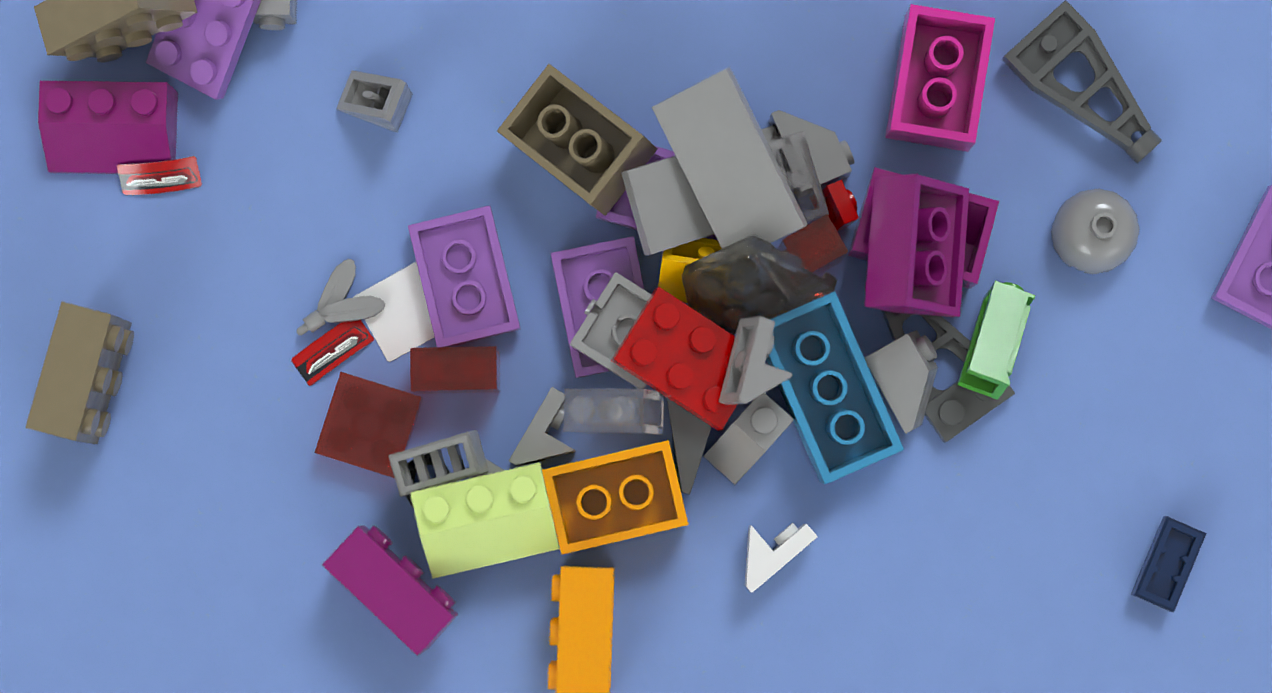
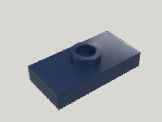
(1168, 564)

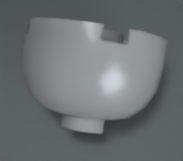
(1095, 231)

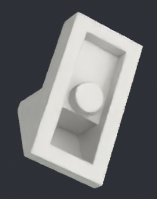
(764, 562)

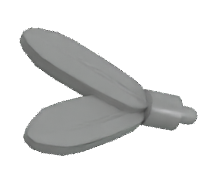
(334, 306)

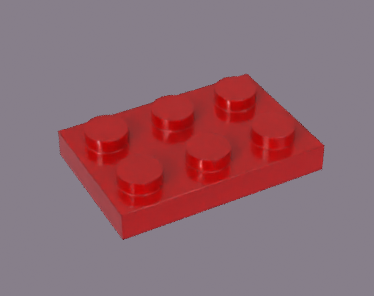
(679, 356)

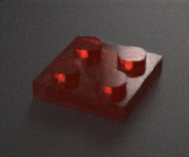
(367, 423)

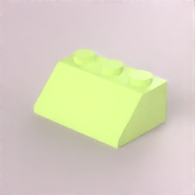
(485, 520)

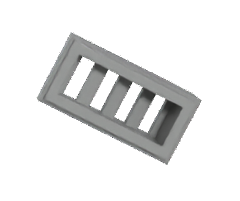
(474, 455)

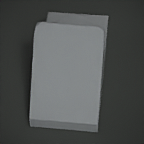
(747, 372)
(536, 442)

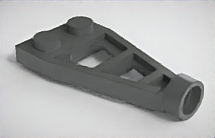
(1048, 46)
(955, 407)

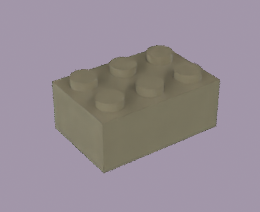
(106, 26)
(576, 138)
(80, 374)

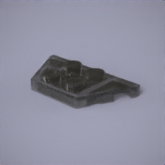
(750, 282)

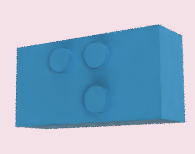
(831, 390)

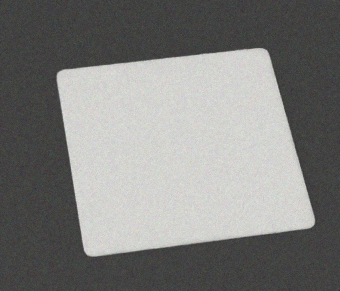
(405, 318)

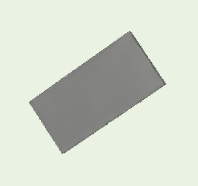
(729, 161)
(666, 204)

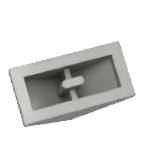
(375, 99)

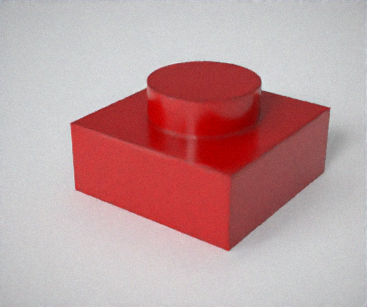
(840, 205)

